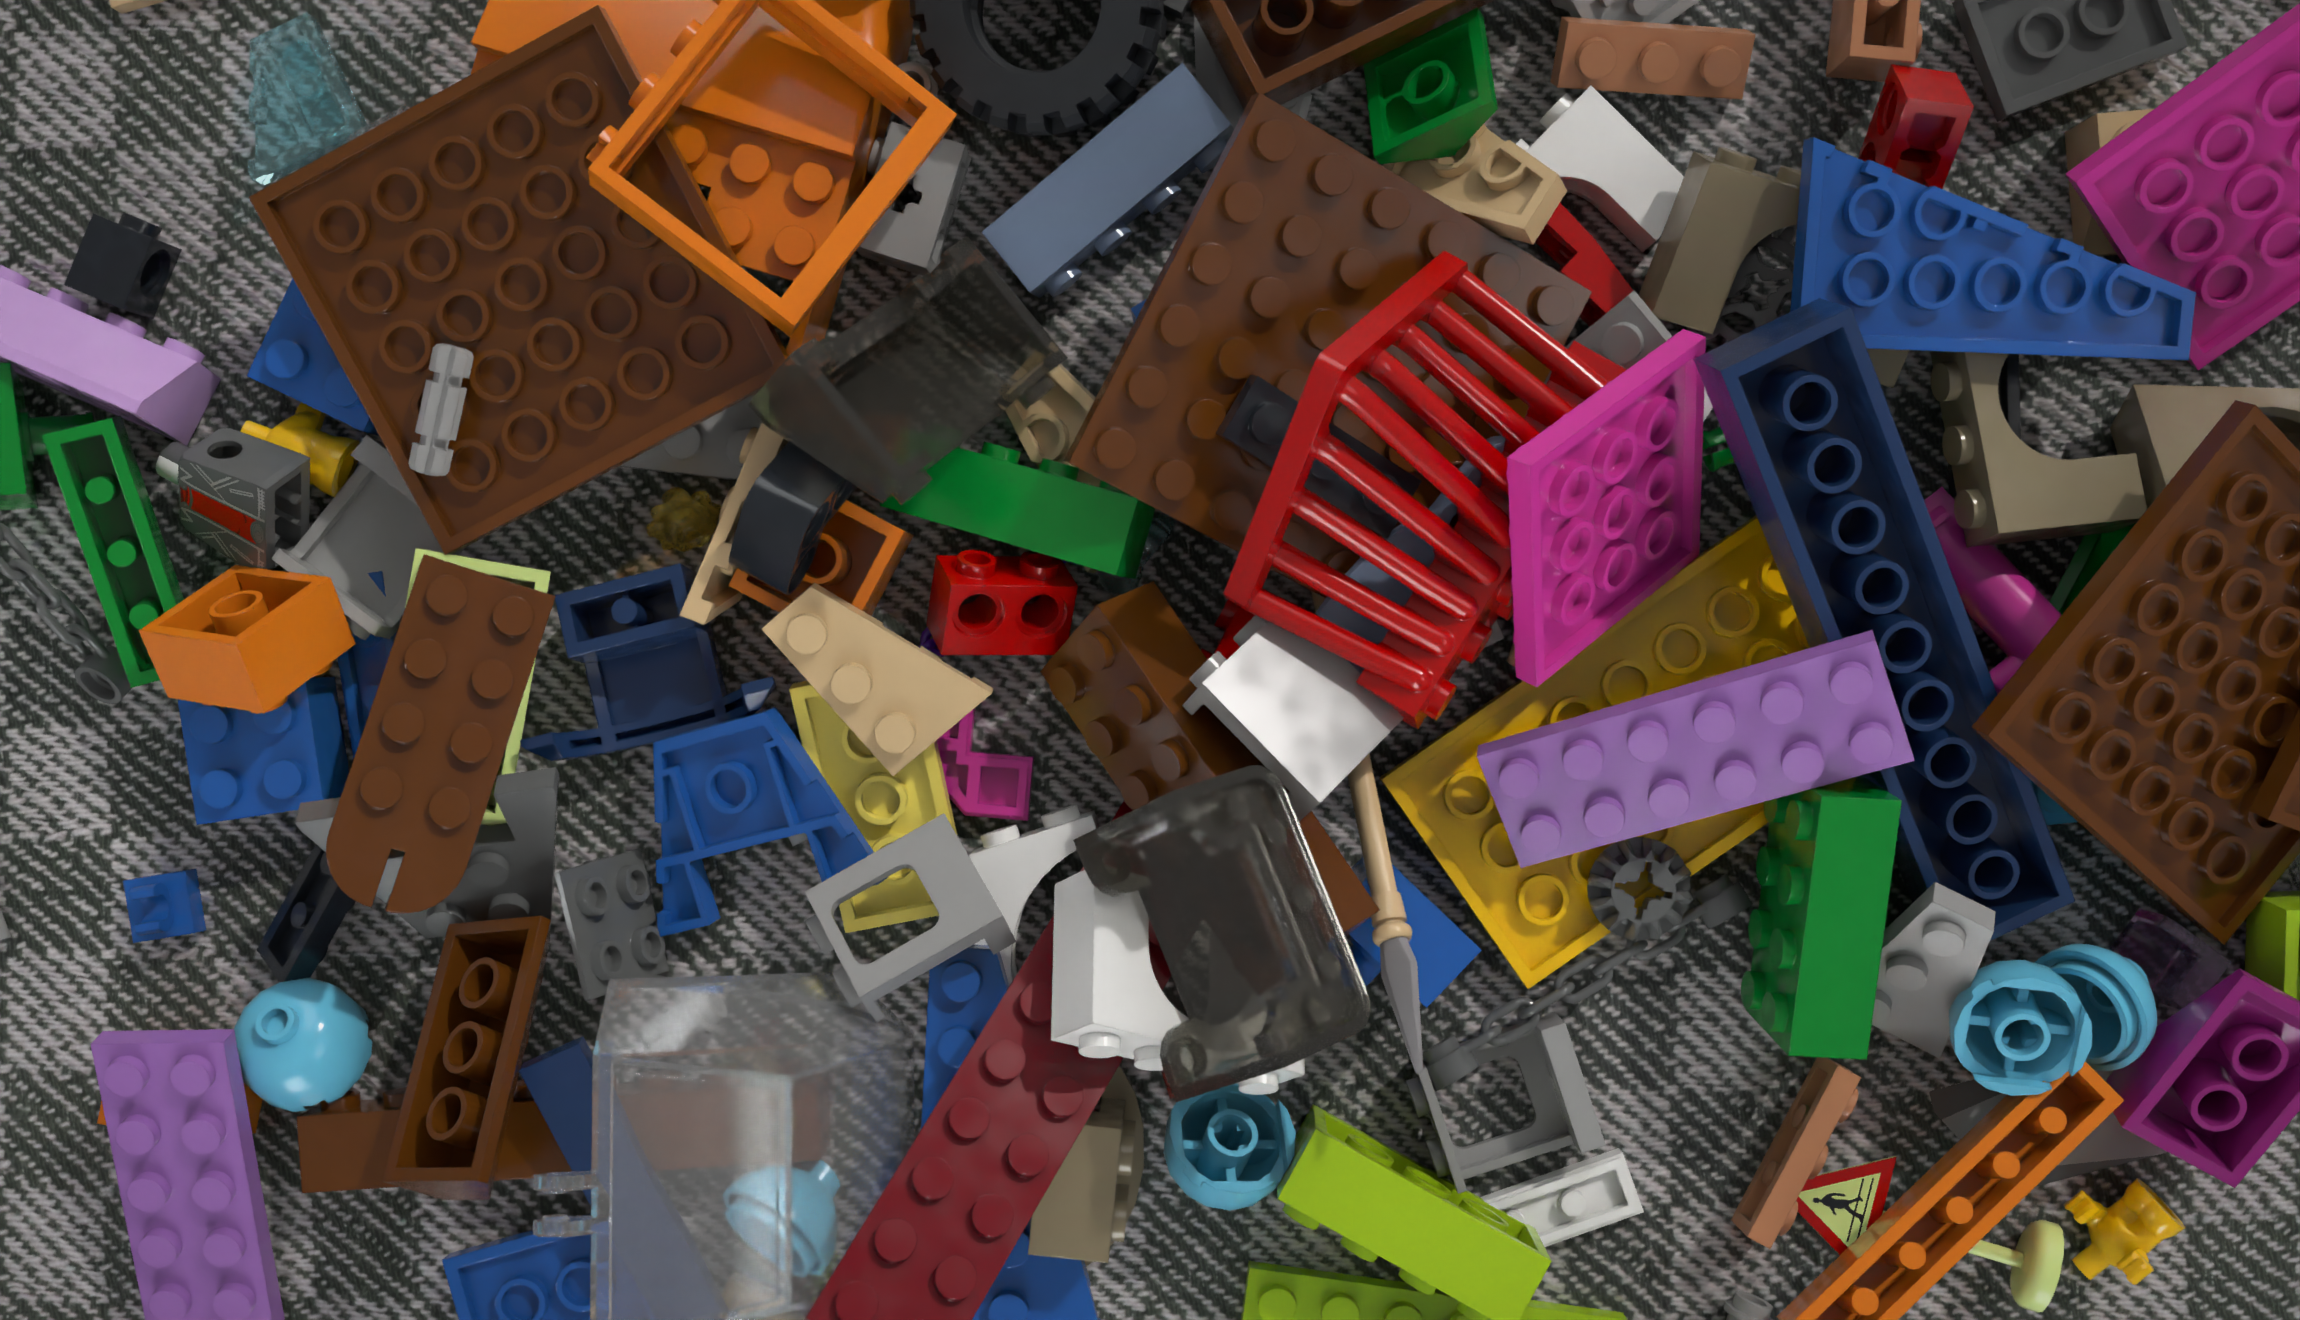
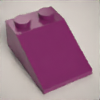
(2217, 1078)

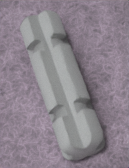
(440, 410)

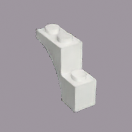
(1016, 863)

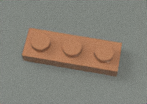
(1652, 58)
(1796, 1151)

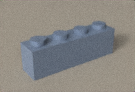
(1110, 183)

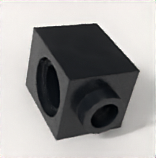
(123, 264)

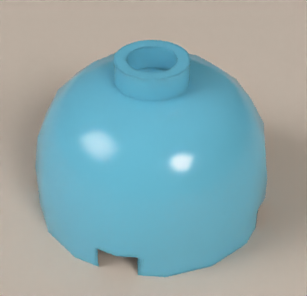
(2019, 1028)
(302, 1043)
(1228, 1147)

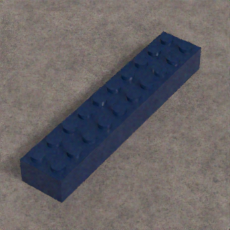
(1865, 558)

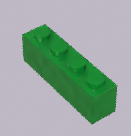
(1034, 508)
(116, 534)

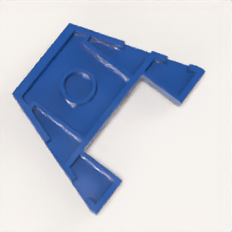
(736, 790)

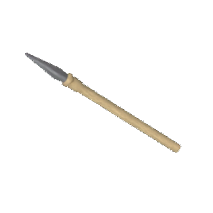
(1391, 931)

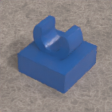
(164, 905)

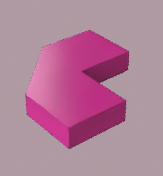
(982, 781)

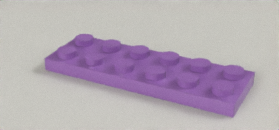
(1697, 750)
(188, 1174)

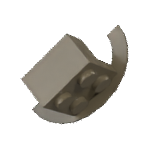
(1096, 1182)

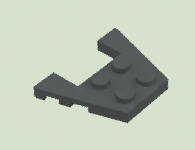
(508, 866)

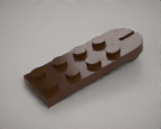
(435, 734)

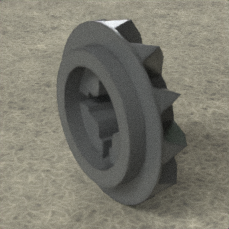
(1624, 863)

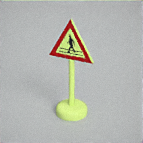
(1852, 1198)

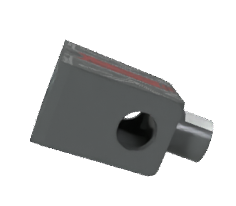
(240, 494)

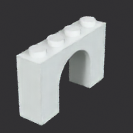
(1608, 165)
(1106, 984)

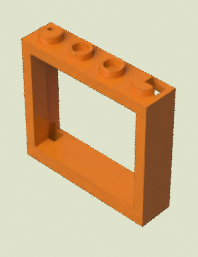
(660, 97)

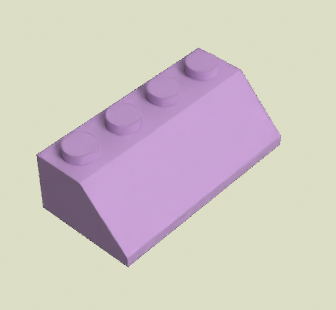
(102, 360)

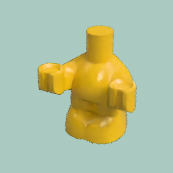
(328, 454)
(2123, 1231)

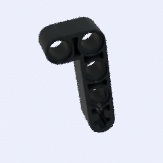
(786, 518)

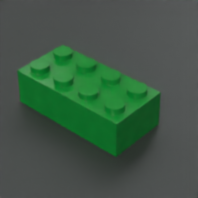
(1822, 917)

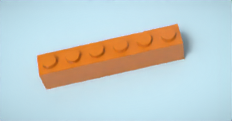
(1957, 1202)

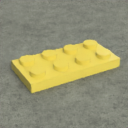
(877, 802)

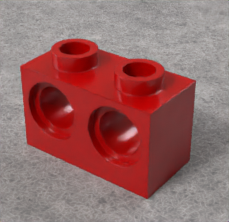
(1918, 124)
(999, 618)

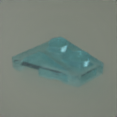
(297, 99)

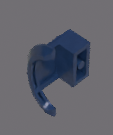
(643, 666)

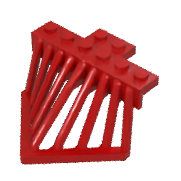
(1471, 567)

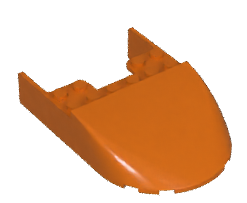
(763, 129)

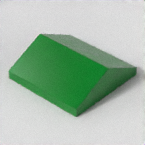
(1431, 92)

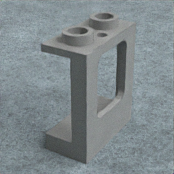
(955, 888)
(1556, 1093)

